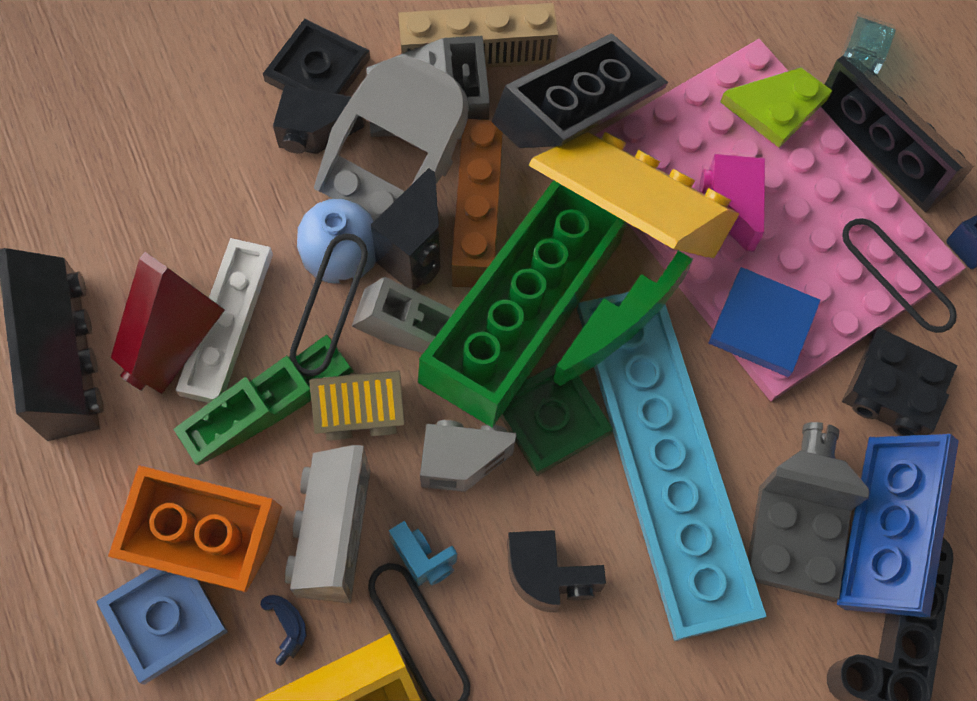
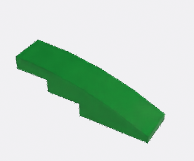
(615, 325)
(256, 404)

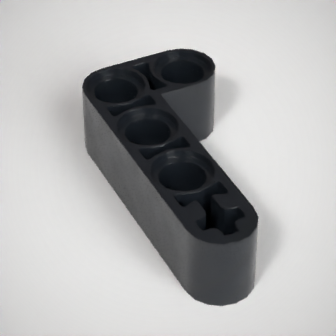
(892, 662)

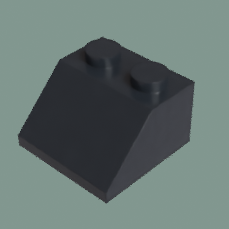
(409, 234)

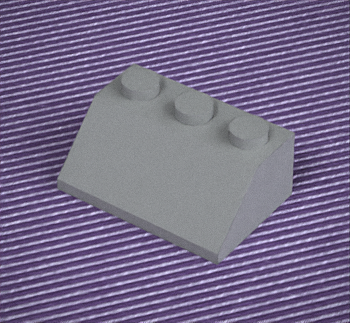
(329, 525)

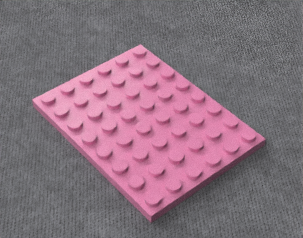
(810, 196)

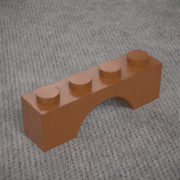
(476, 202)

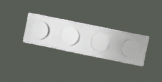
(236, 291)

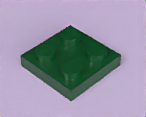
(554, 420)

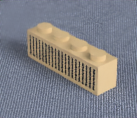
(510, 33)

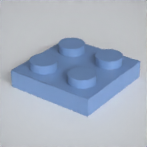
(160, 621)

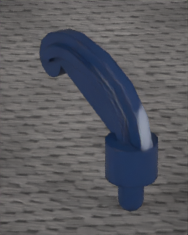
(292, 624)

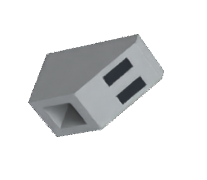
(462, 456)

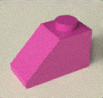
(744, 183)

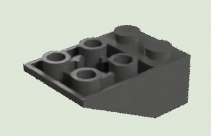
(462, 60)

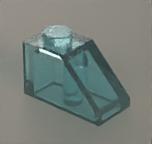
(869, 41)

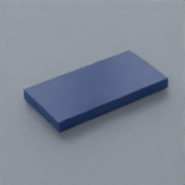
(899, 526)

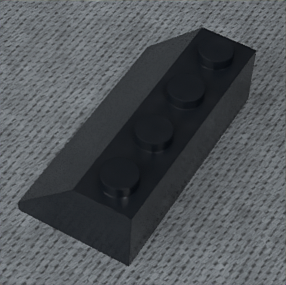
(575, 94)
(893, 134)
(49, 344)

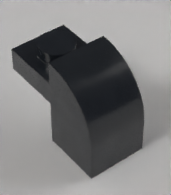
(538, 577)

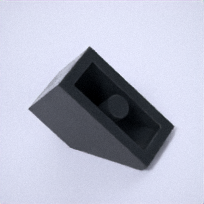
(307, 118)

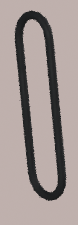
(346, 308)
(936, 329)
(371, 587)

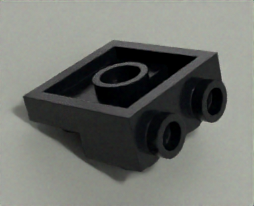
(900, 385)

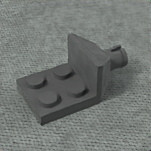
(806, 518)

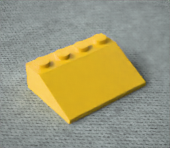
(640, 192)

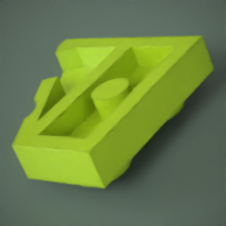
(777, 103)

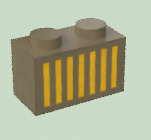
(357, 403)

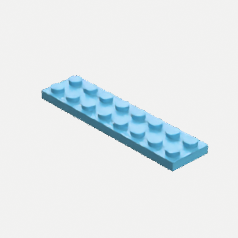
(675, 482)

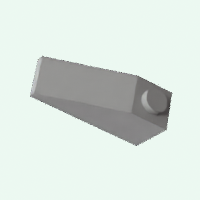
(400, 315)

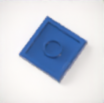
(764, 322)

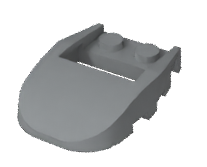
(408, 101)

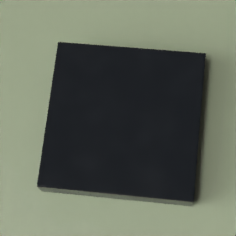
(317, 61)

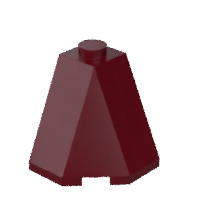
(160, 325)

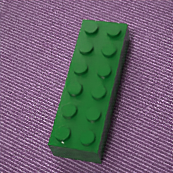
(520, 303)

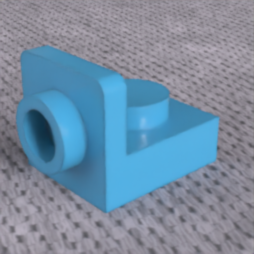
(414, 550)

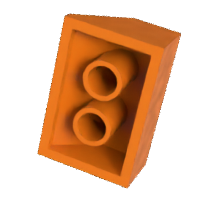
(195, 529)

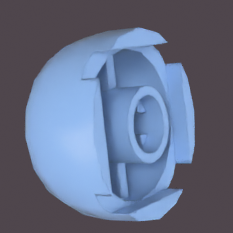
(325, 223)

